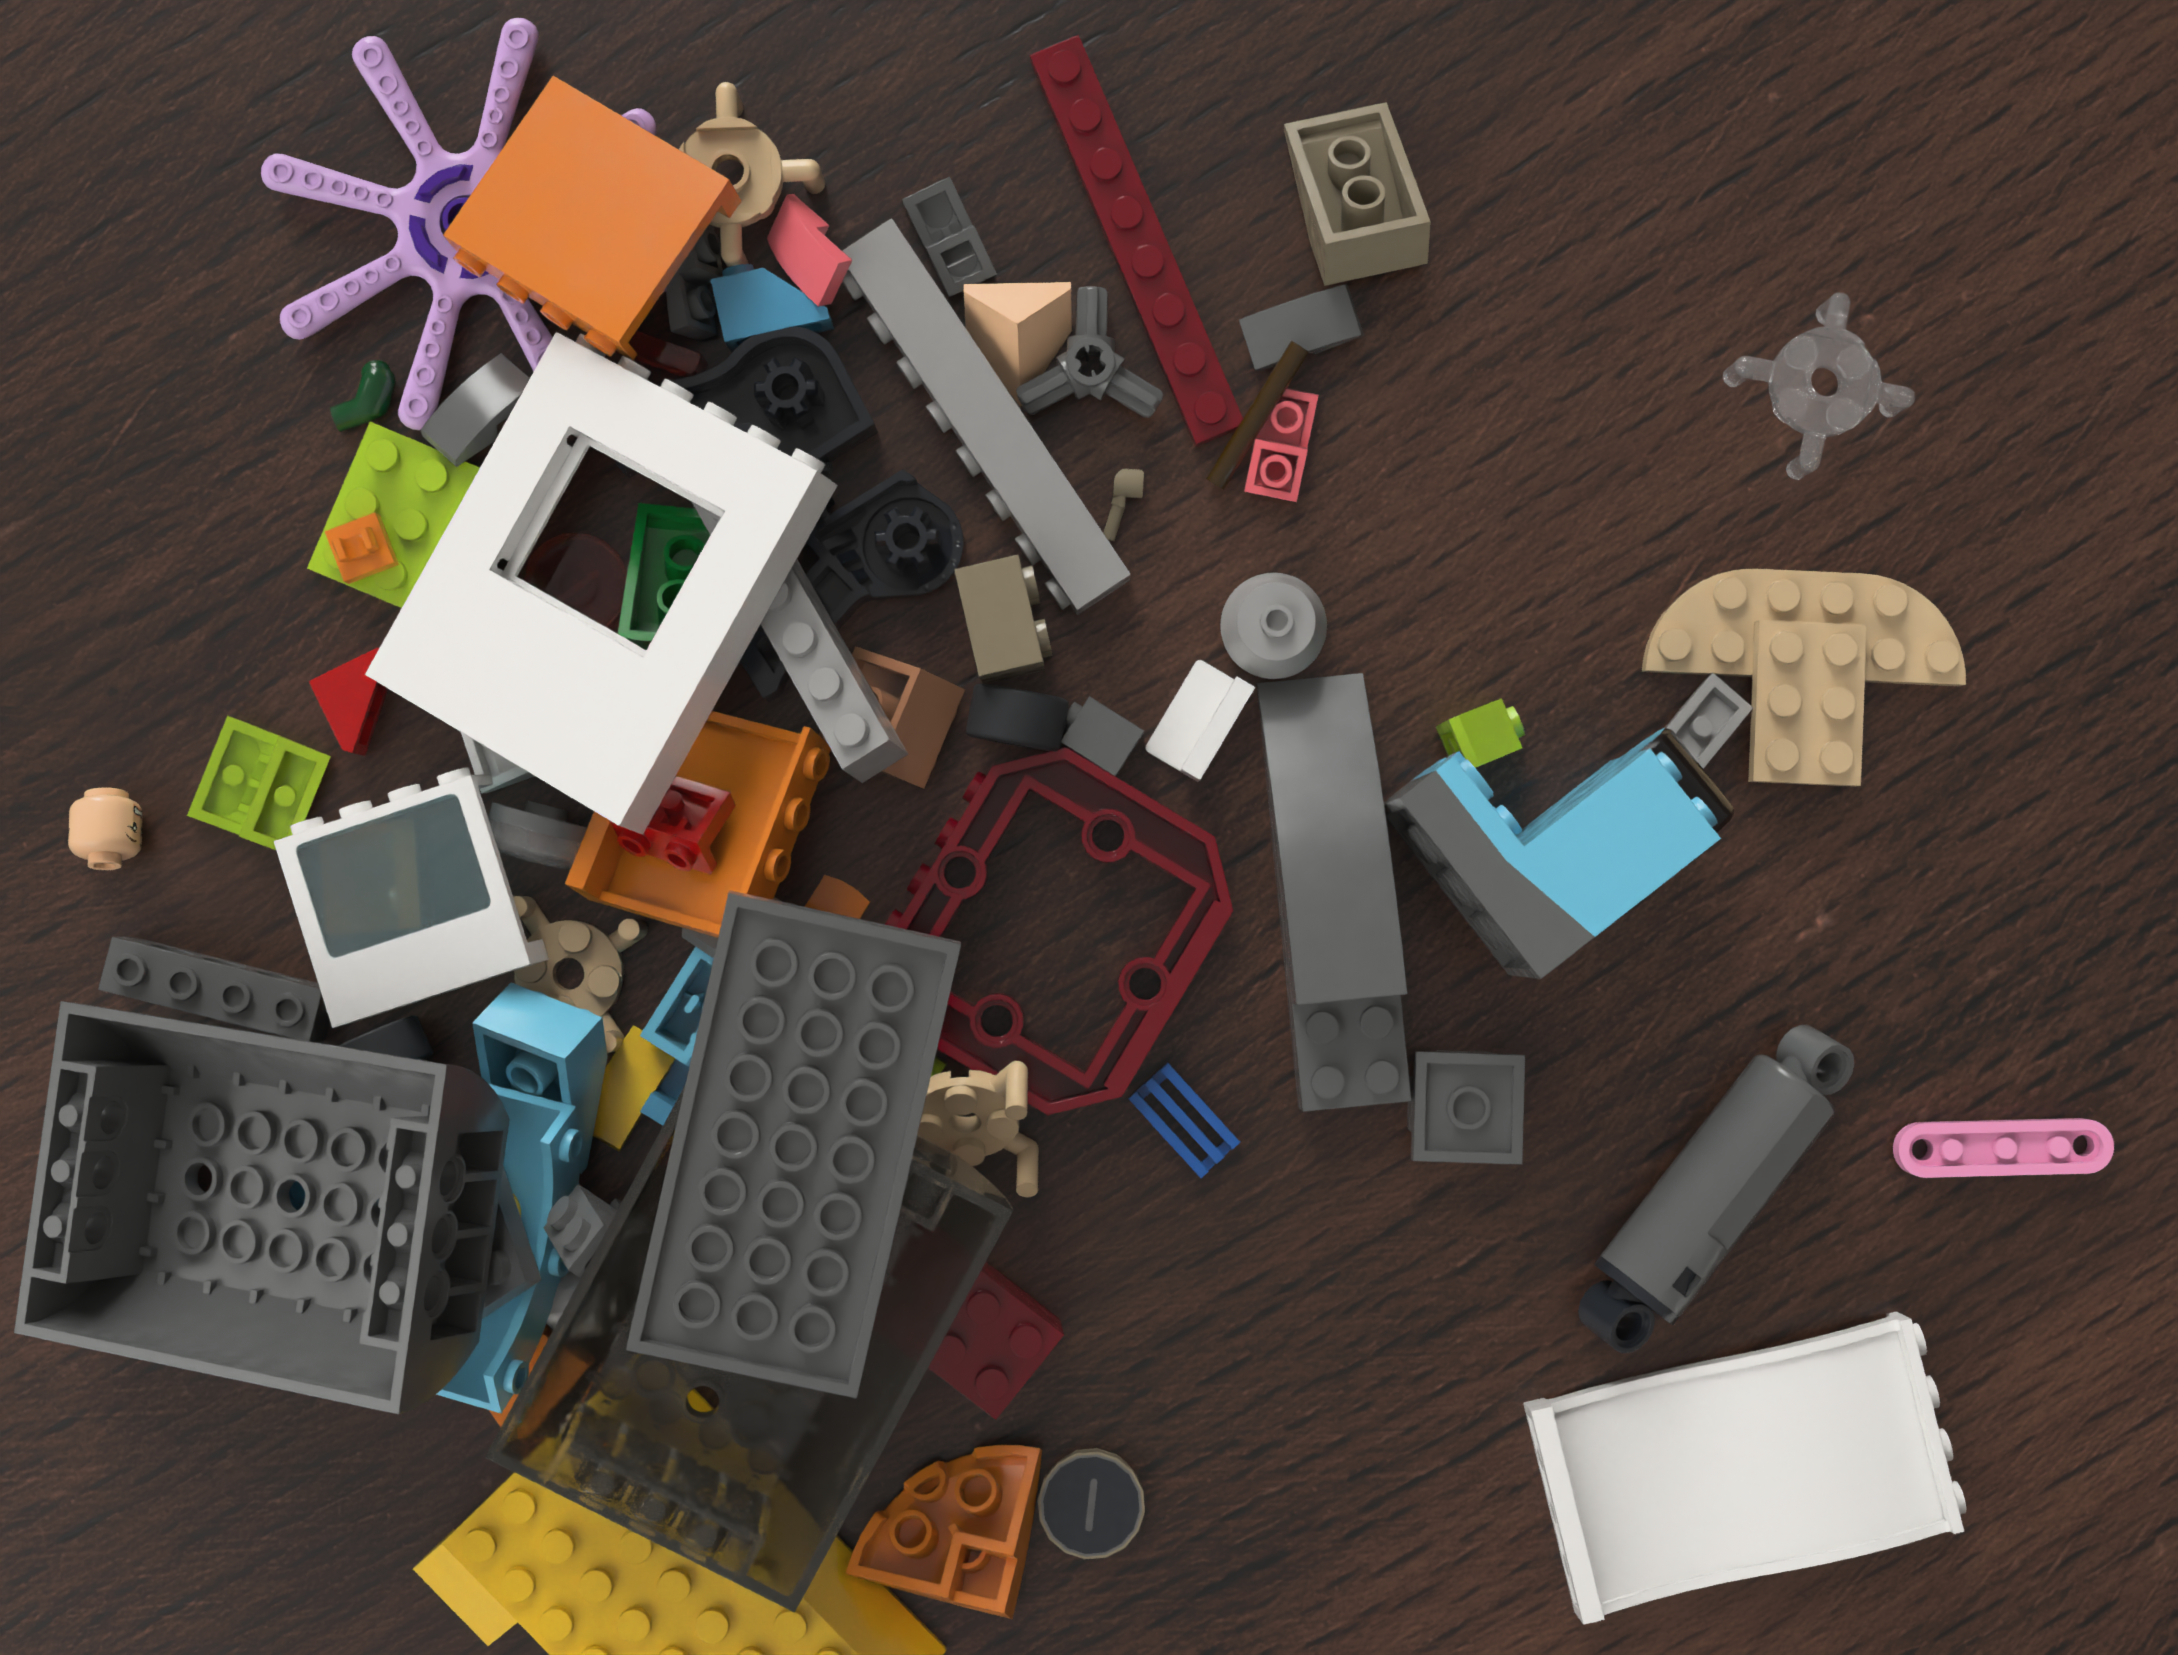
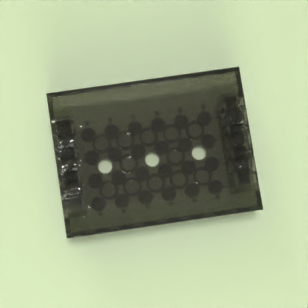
(776, 1463)

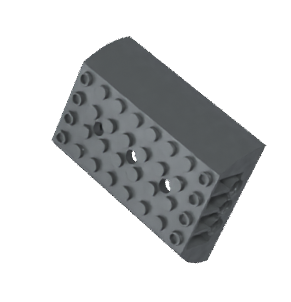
(349, 1298)

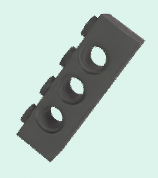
(215, 988)

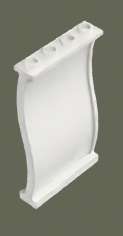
(1745, 1466)

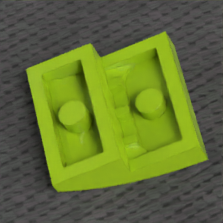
(257, 783)

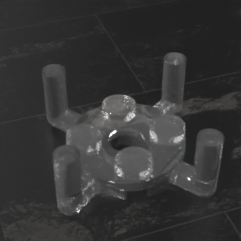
(1797, 401)

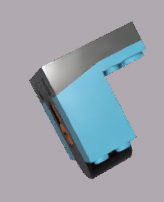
(1573, 868)

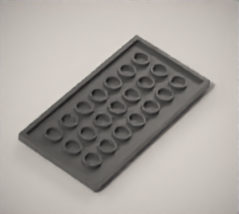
(793, 1144)

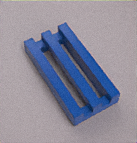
(1215, 1154)

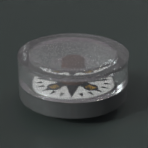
(536, 834)

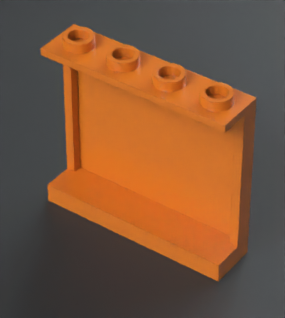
(587, 216)
(772, 784)

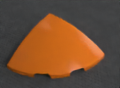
(957, 1530)

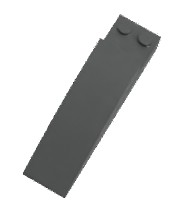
(1334, 893)

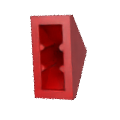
(351, 702)

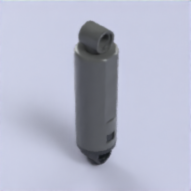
(1715, 1188)

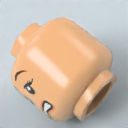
(105, 828)

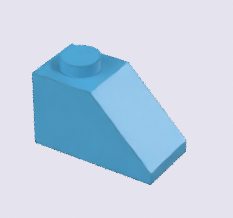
(760, 302)

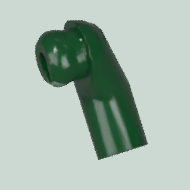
(371, 398)

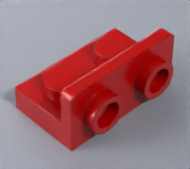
(682, 826)

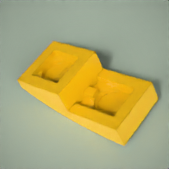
(627, 1083)

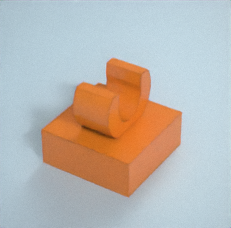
(361, 548)

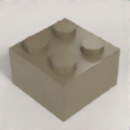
(1000, 619)

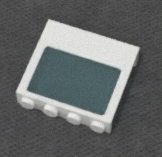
(404, 899)

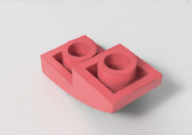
(806, 252)
(1282, 447)

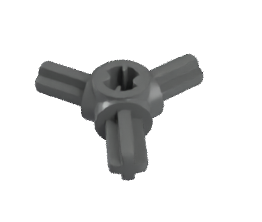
(1090, 340)

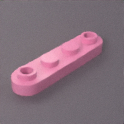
(2003, 1147)

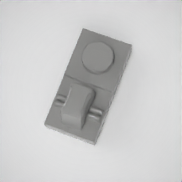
(1709, 718)

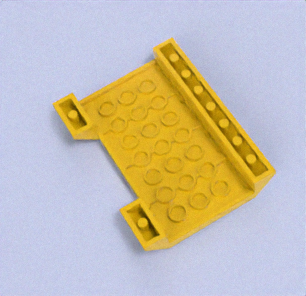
(609, 1591)

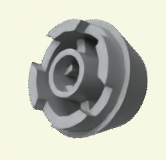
(1273, 625)

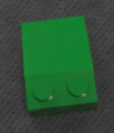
(661, 557)

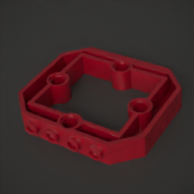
(1147, 831)

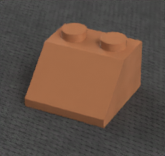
(916, 706)

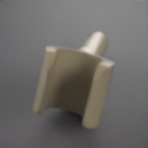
(1127, 484)

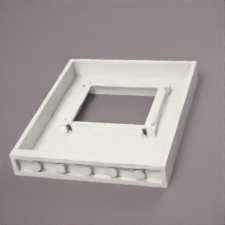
(547, 679)

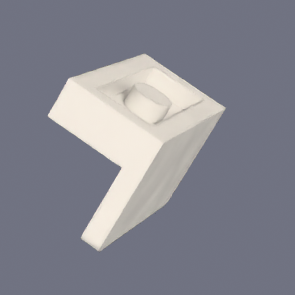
(1198, 719)

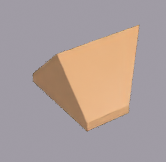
(1018, 327)

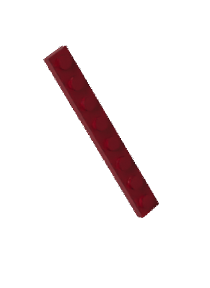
(1136, 240)

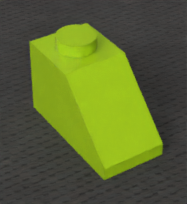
(1483, 733)

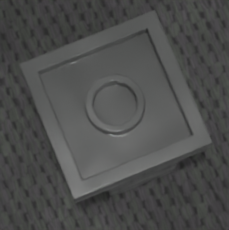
(1467, 1107)

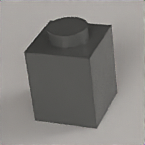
(1100, 735)

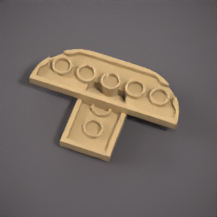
(1809, 652)

